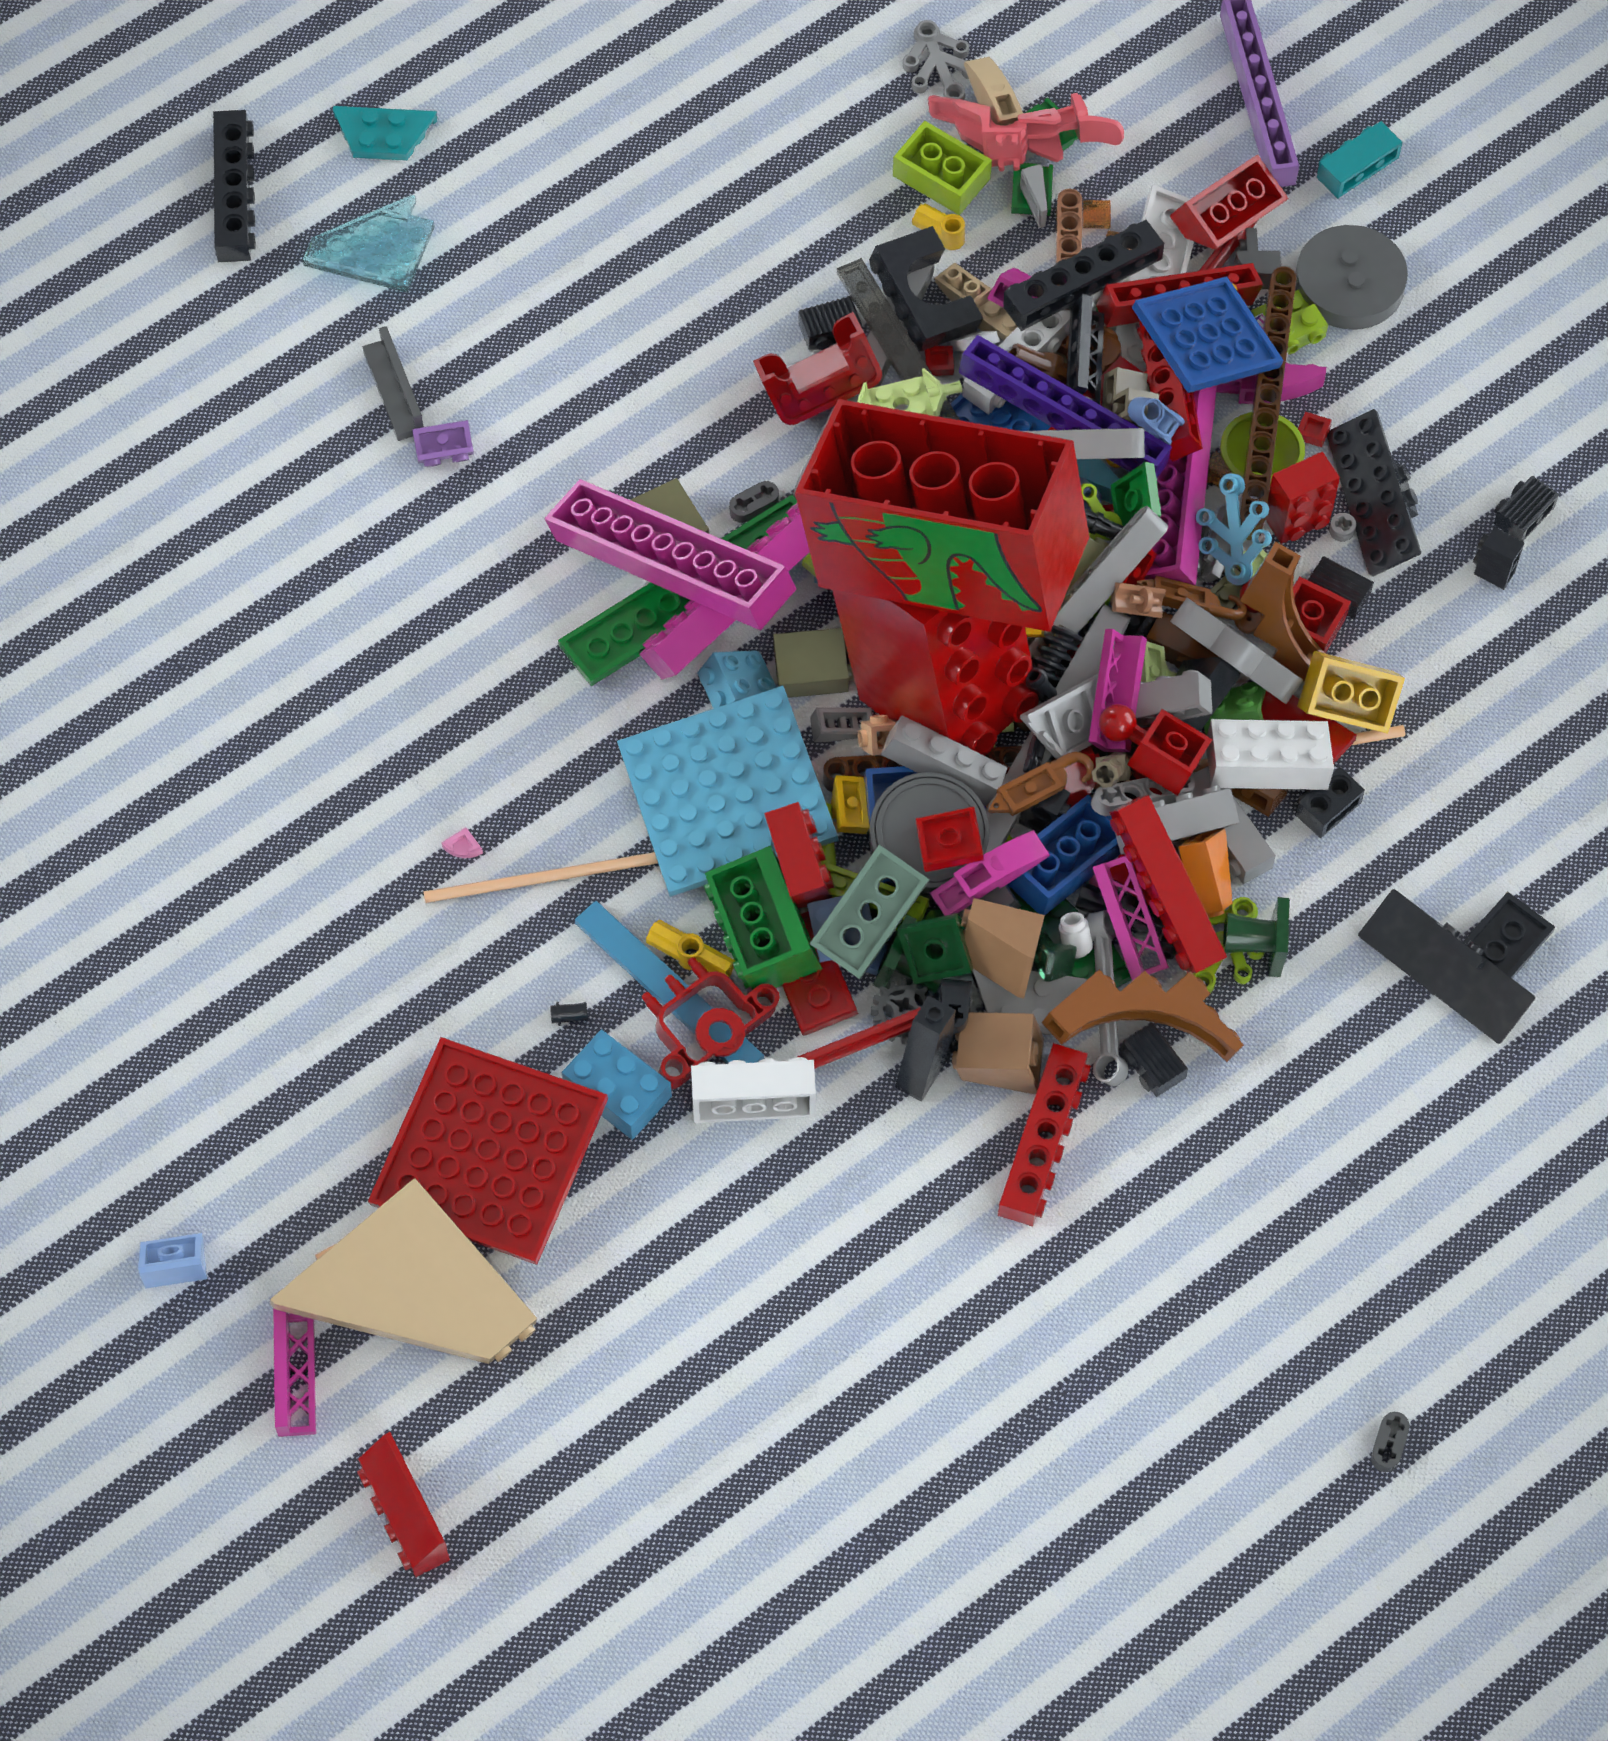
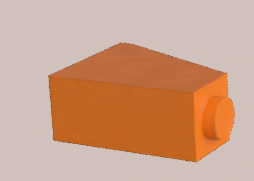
(1208, 869)

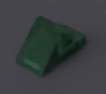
(1052, 959)

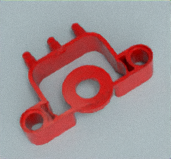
(748, 1003)

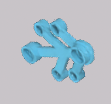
(1236, 533)

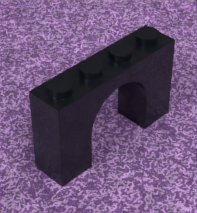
(925, 323)

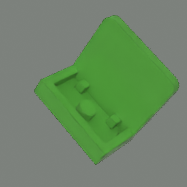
(1240, 704)

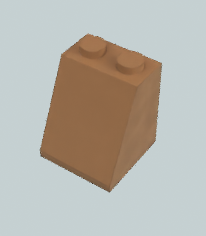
(1002, 943)
(1000, 1051)

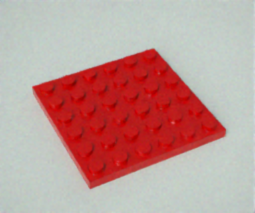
(492, 1146)

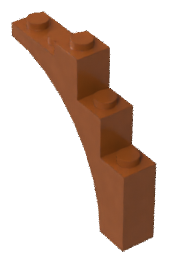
(1281, 625)
(1143, 999)

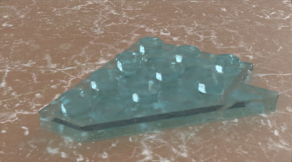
(375, 247)

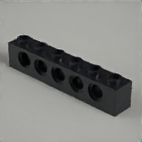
(233, 202)
(1146, 250)

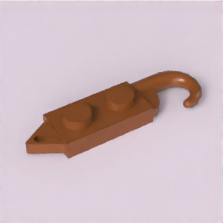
(1178, 591)

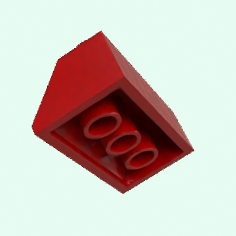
(1230, 204)
(403, 1507)

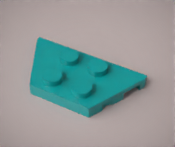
(383, 131)

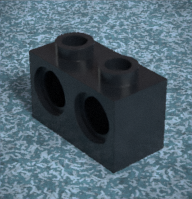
(1335, 805)
(1045, 812)

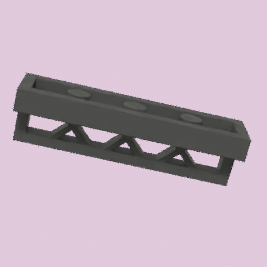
(393, 385)

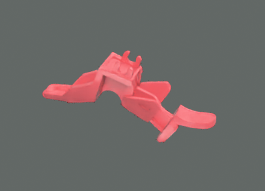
(1032, 132)

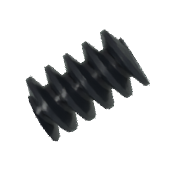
(1055, 651)

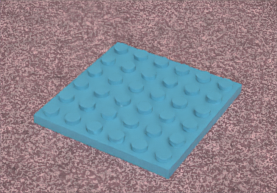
(714, 778)

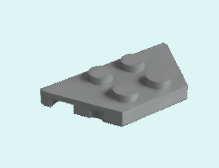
(1065, 719)
(1039, 997)

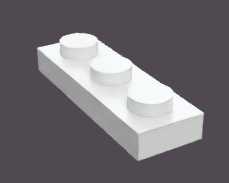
(962, 343)

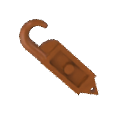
(1038, 784)

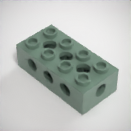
(848, 911)

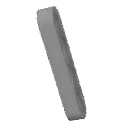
(1139, 788)

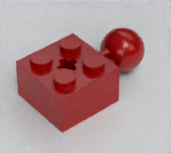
(1318, 609)
(1164, 752)

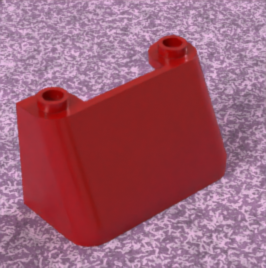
(822, 378)

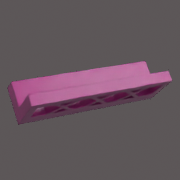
(1122, 686)
(1119, 920)
(282, 1378)

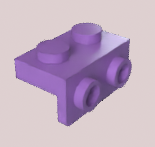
(443, 442)

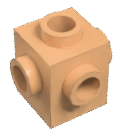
(868, 734)

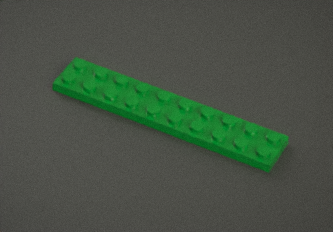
(620, 631)

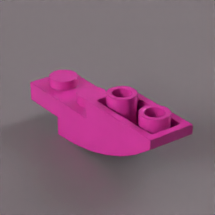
(1297, 382)
(996, 870)

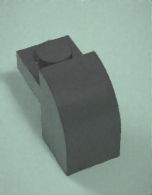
(1264, 261)

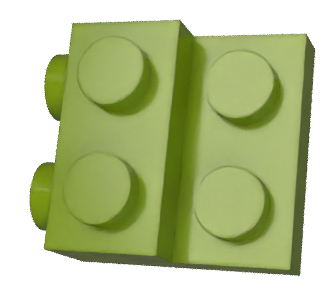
(1306, 323)

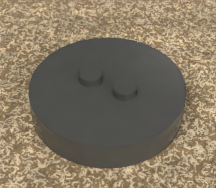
(1352, 276)
(915, 797)

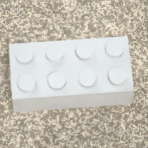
(1270, 754)
(753, 1090)

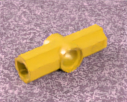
(675, 943)

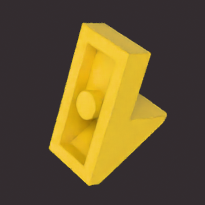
(850, 804)

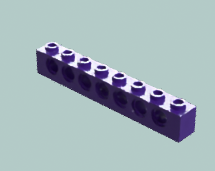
(1049, 399)

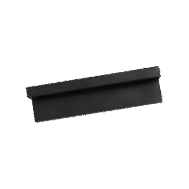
(1079, 348)

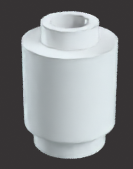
(1075, 931)

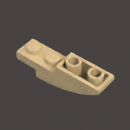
(993, 90)
(959, 283)

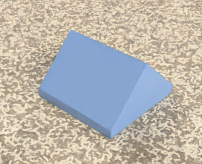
(172, 1260)

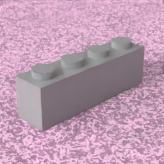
(1180, 695)
(932, 752)
(1195, 815)
(1247, 849)

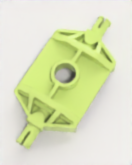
(921, 394)

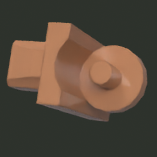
(1137, 600)

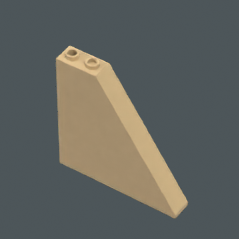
(412, 1281)

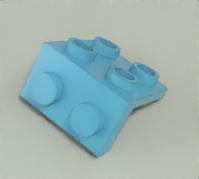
(734, 676)

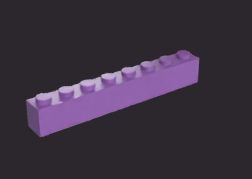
(1259, 90)

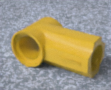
(948, 227)

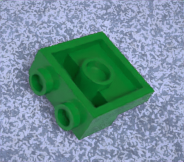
(1135, 492)

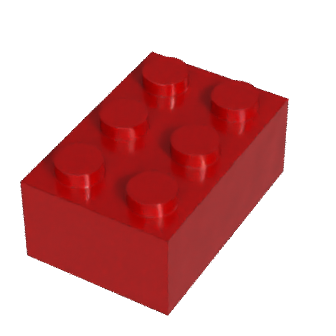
(1302, 497)
(800, 854)

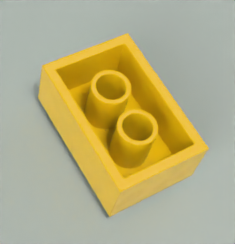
(1351, 692)

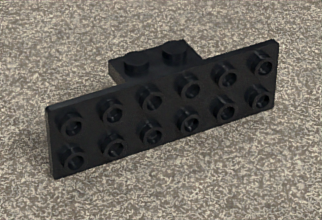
(1375, 492)
(1447, 966)

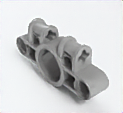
(1236, 650)

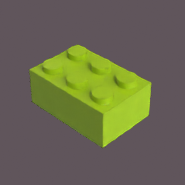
(942, 167)

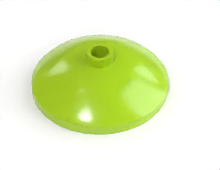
(1234, 442)

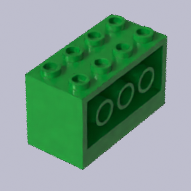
(760, 921)

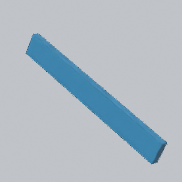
(651, 974)

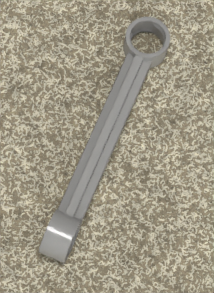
(1102, 933)

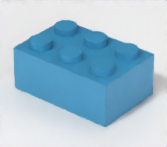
(631, 1085)

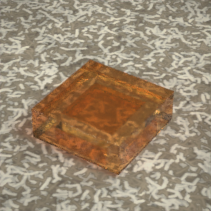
(1097, 214)

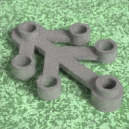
(936, 59)

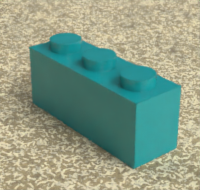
(1358, 159)

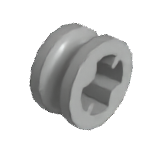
(1337, 532)

